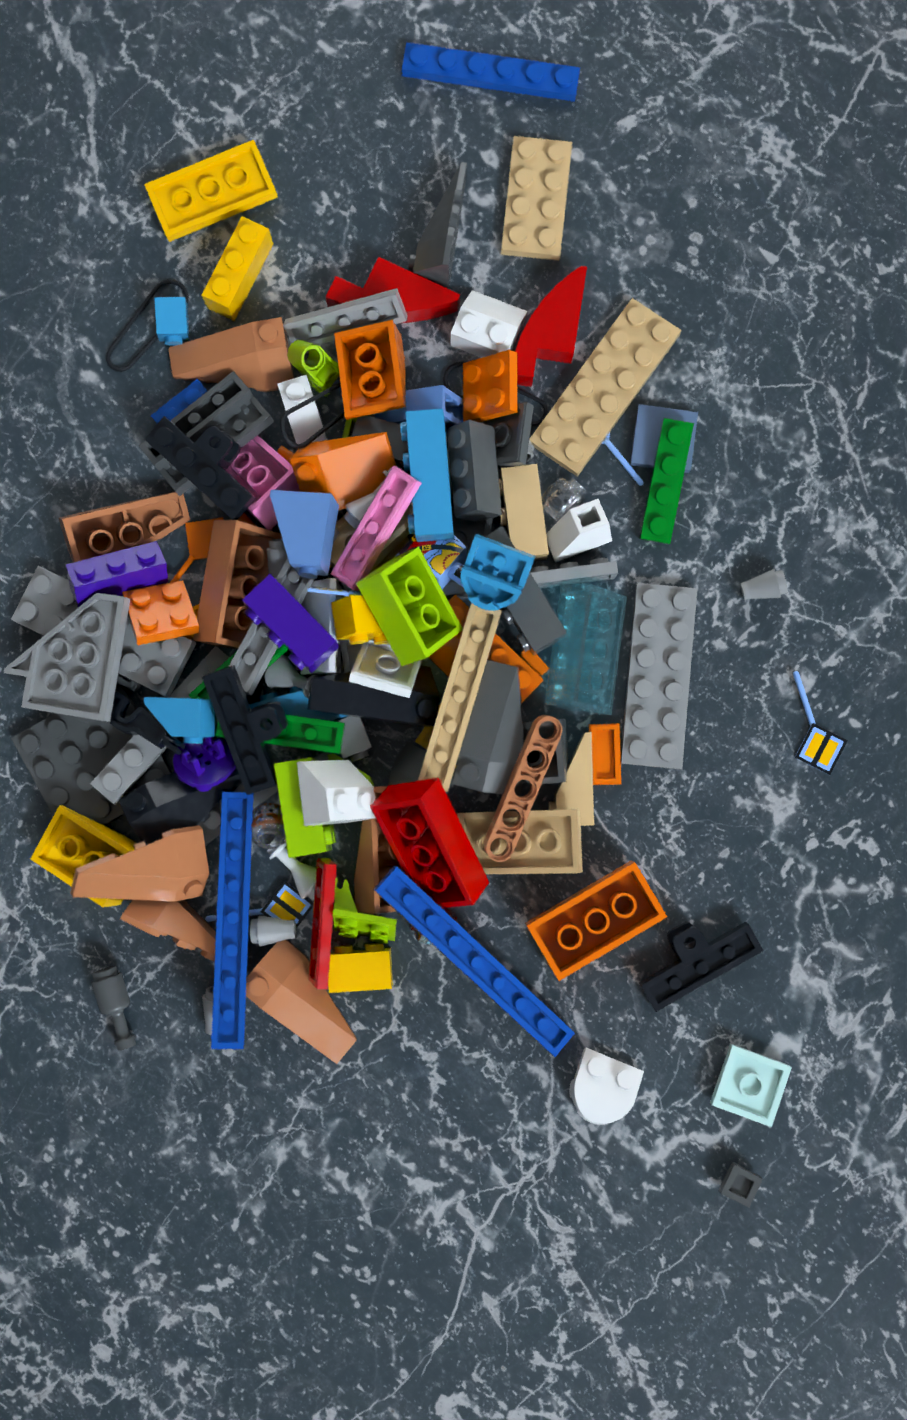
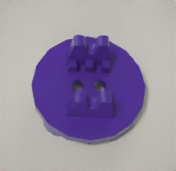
(194, 770)

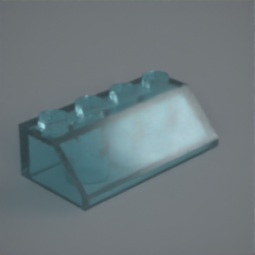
(588, 656)

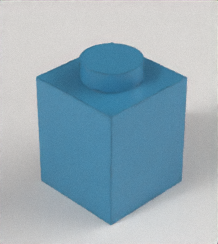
(172, 320)

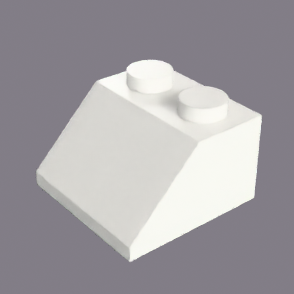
(486, 325)
(334, 792)

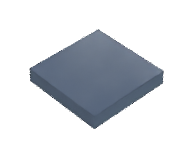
(647, 433)

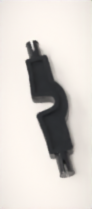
(142, 724)

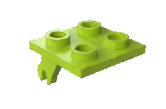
(352, 923)

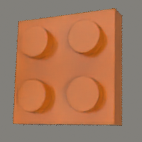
(490, 387)
(161, 612)

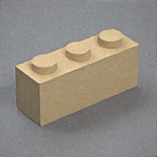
(523, 509)

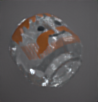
(268, 826)

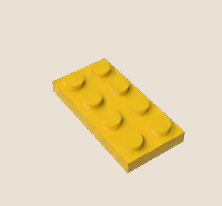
(211, 190)

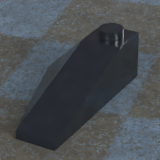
(339, 696)
(171, 805)

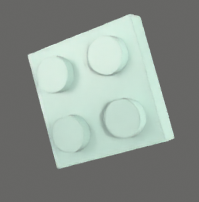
(750, 1085)

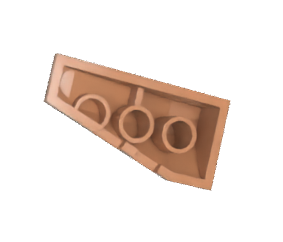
(160, 871)
(173, 919)

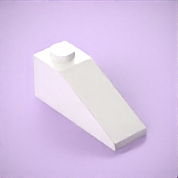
(307, 419)

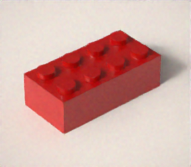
(430, 842)

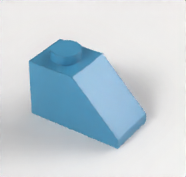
(184, 717)

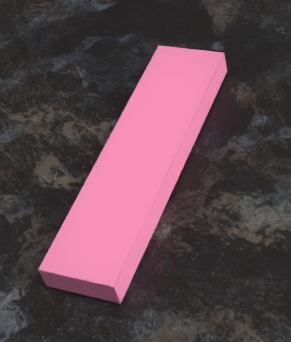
(376, 527)

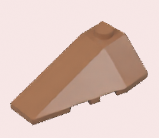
(251, 350)
(122, 525)
(373, 863)
(283, 991)

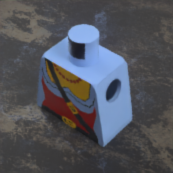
(443, 556)

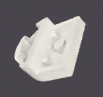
(604, 1088)

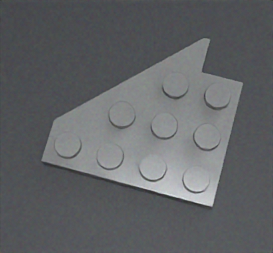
(77, 661)

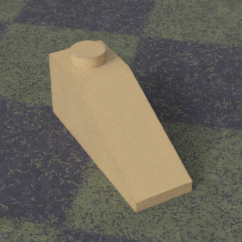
(578, 788)

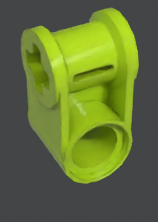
(319, 367)

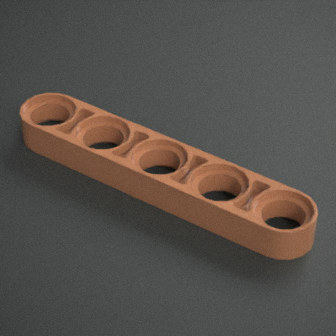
(522, 804)

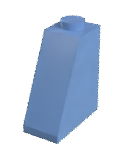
(428, 398)
(307, 529)

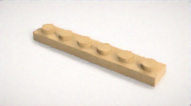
(460, 695)

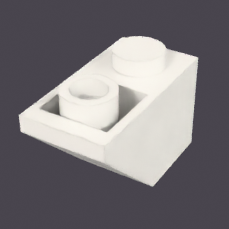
(579, 531)

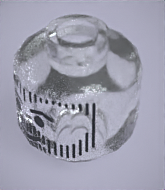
(562, 496)

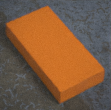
(606, 753)

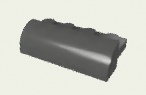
(226, 406)

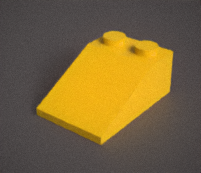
(76, 841)

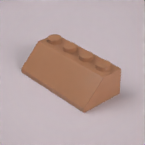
(232, 571)

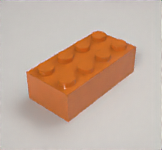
(596, 920)

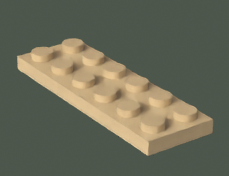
(604, 387)

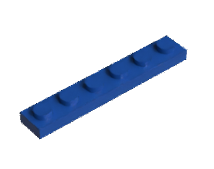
(490, 71)

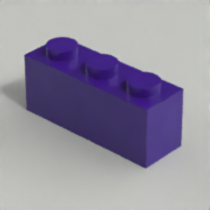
(117, 572)
(289, 624)

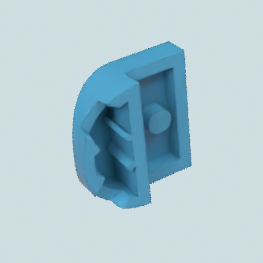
(494, 573)

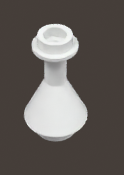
(303, 874)

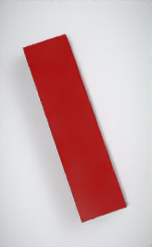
(322, 923)

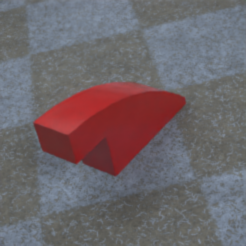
(419, 295)
(552, 327)

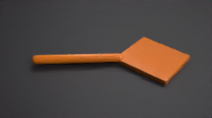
(198, 543)

